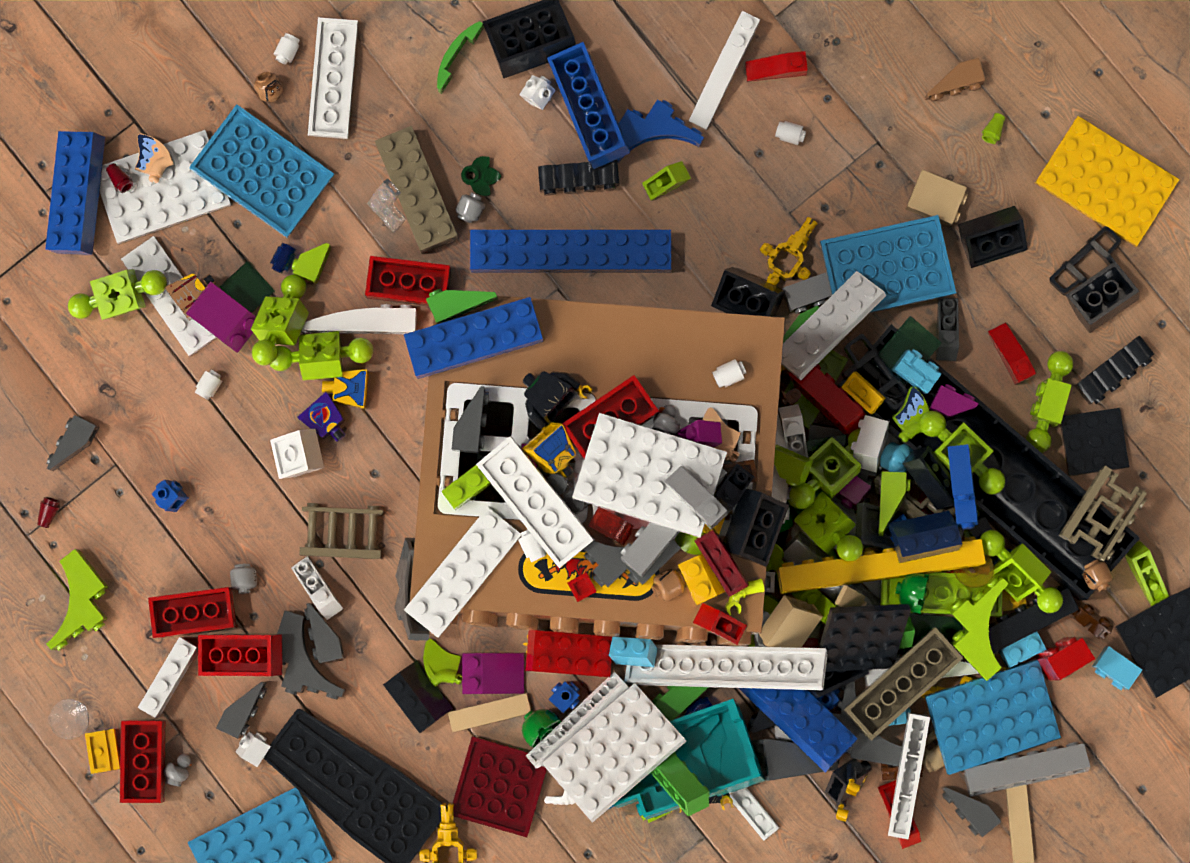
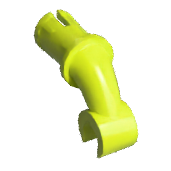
(754, 587)

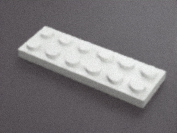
(333, 78)
(153, 257)
(830, 324)
(535, 502)
(462, 572)

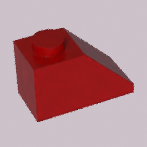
(720, 623)

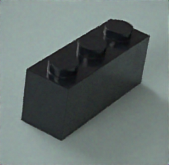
(930, 476)

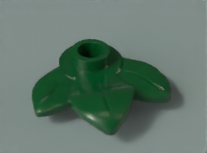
(483, 176)

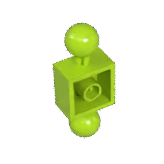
(105, 296)
(279, 320)
(322, 355)
(1051, 400)
(934, 424)
(829, 481)
(829, 527)
(1022, 572)

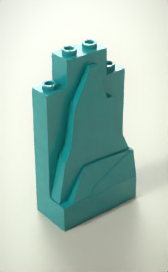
(714, 750)

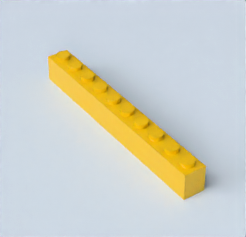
(873, 567)

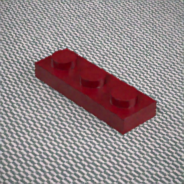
(721, 562)

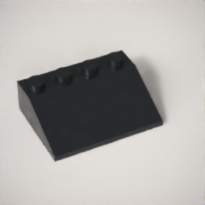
(528, 36)

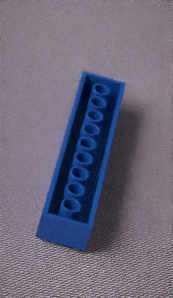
(570, 251)

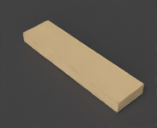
(489, 712)
(1020, 824)

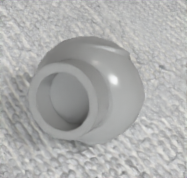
(665, 420)
(177, 774)

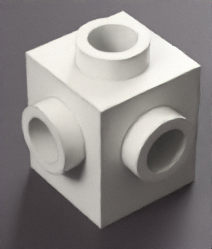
(537, 91)

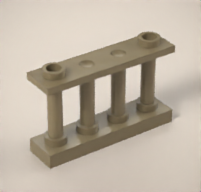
(350, 551)

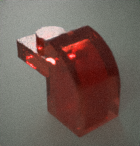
(611, 526)

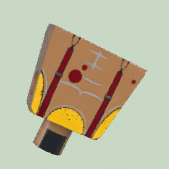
(187, 290)

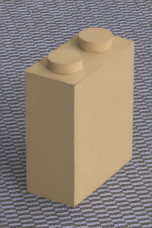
(937, 197)
(790, 623)

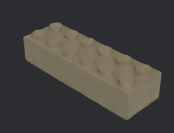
(418, 190)
(902, 683)

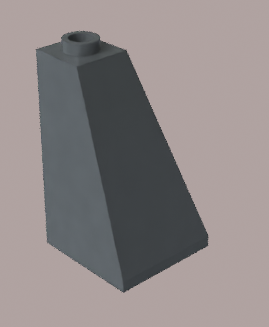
(784, 760)

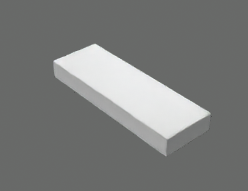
(754, 813)

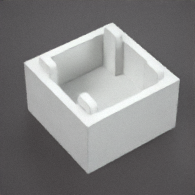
(870, 442)
(297, 453)

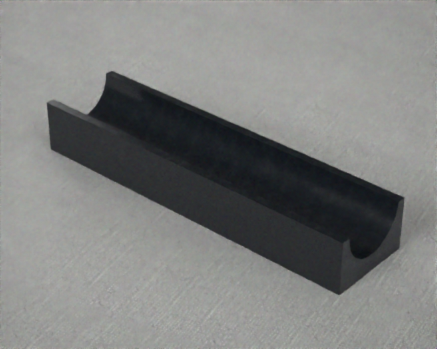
(1035, 494)

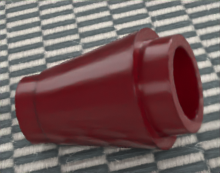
(120, 179)
(47, 511)

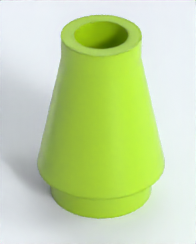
(993, 129)

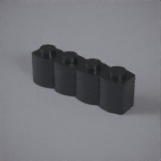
(577, 176)
(1113, 370)

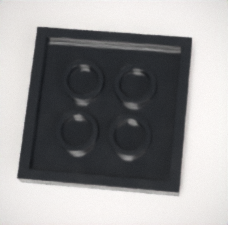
(1094, 441)

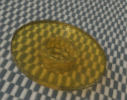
(977, 579)

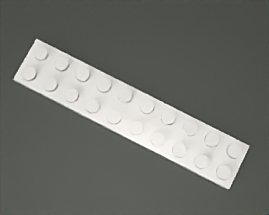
(733, 667)

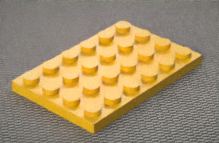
(1107, 181)

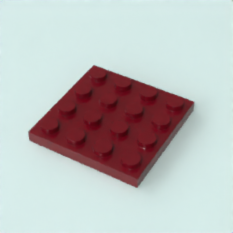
(498, 787)

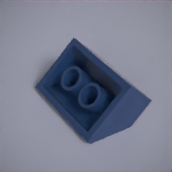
(925, 536)

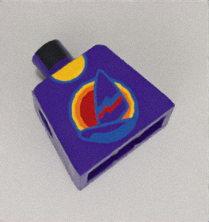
(324, 418)

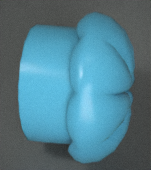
(894, 456)

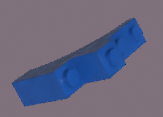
(656, 126)
(963, 486)

